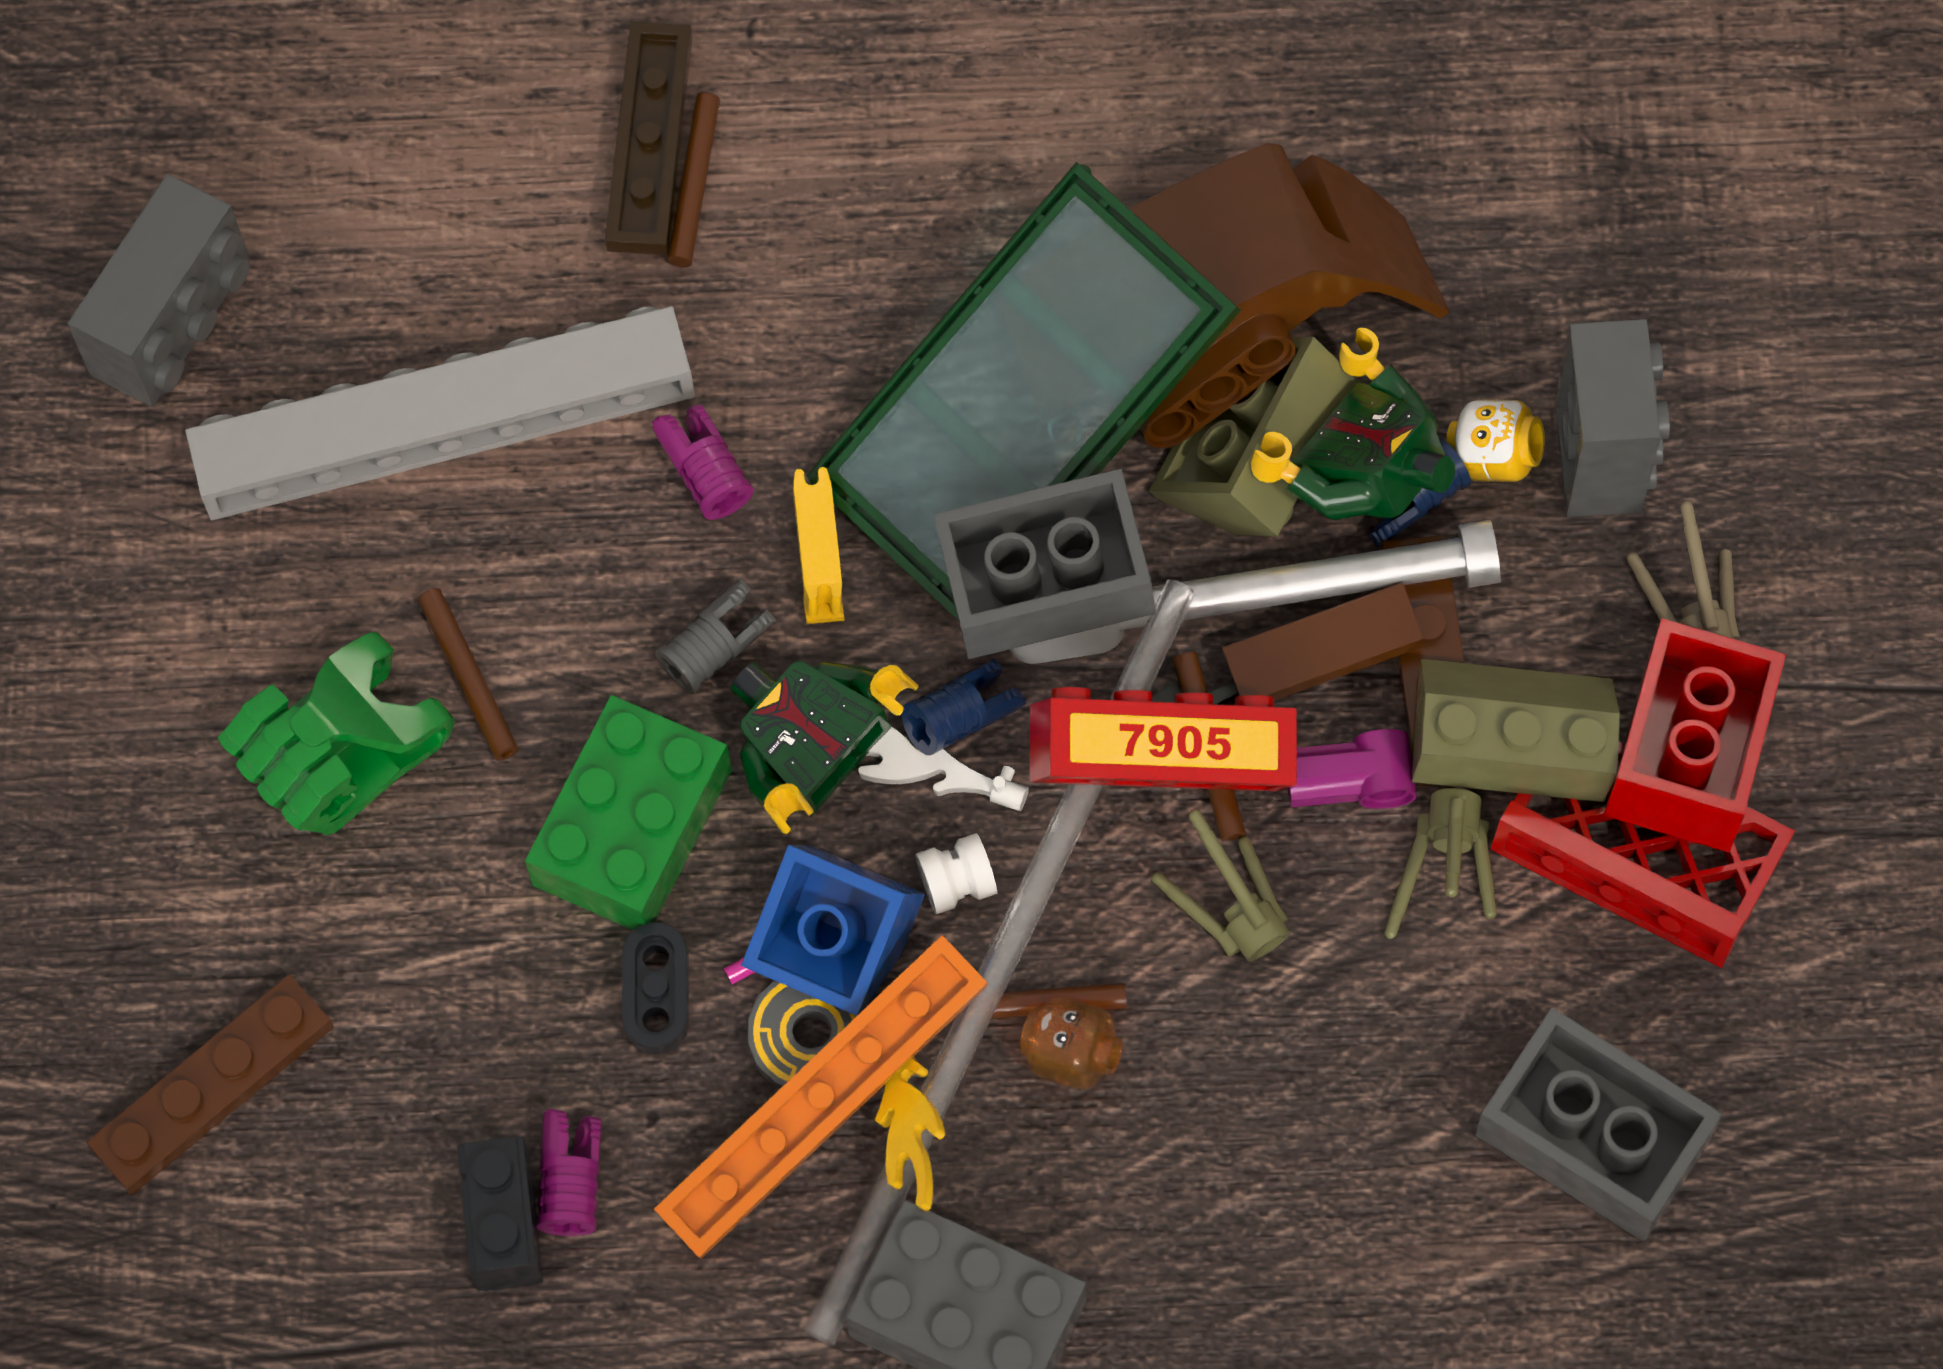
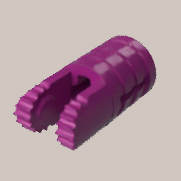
(706, 464)
(568, 1182)

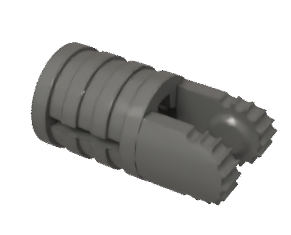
(708, 643)

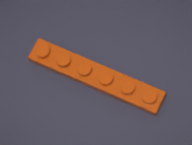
(821, 1097)

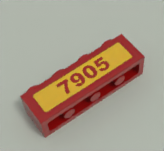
(1162, 742)

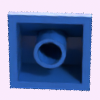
(831, 928)

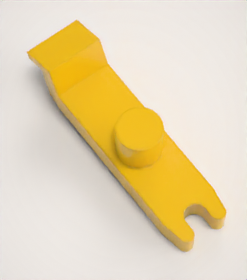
(818, 548)

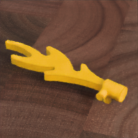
(908, 1115)

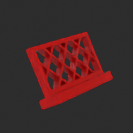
(1630, 886)

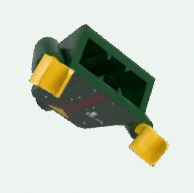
(1370, 449)
(811, 729)

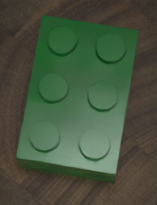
(629, 814)

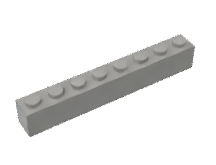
(440, 412)

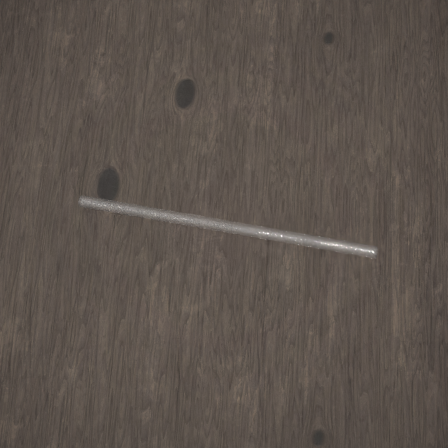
(997, 970)

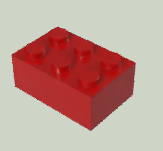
(1695, 735)

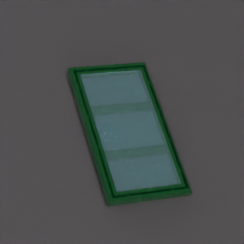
(1026, 374)

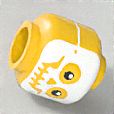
(1497, 440)

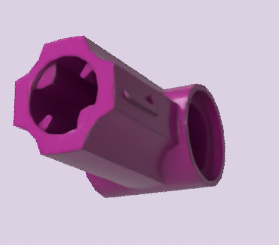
(1368, 770)

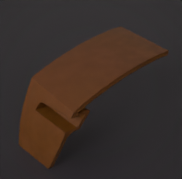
(1281, 251)

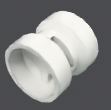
(956, 873)

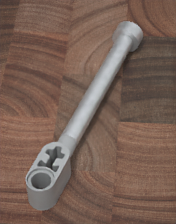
(1469, 556)

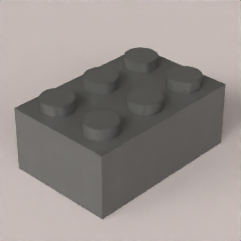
(160, 291)
(1610, 417)
(1045, 563)
(1598, 1124)
(962, 1300)

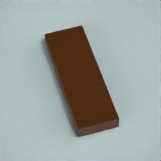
(1325, 645)

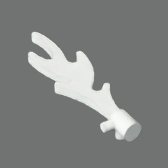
(906, 764)

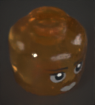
(1071, 1043)

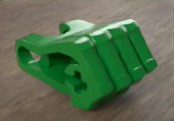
(337, 742)

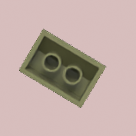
(1212, 468)
(1515, 730)

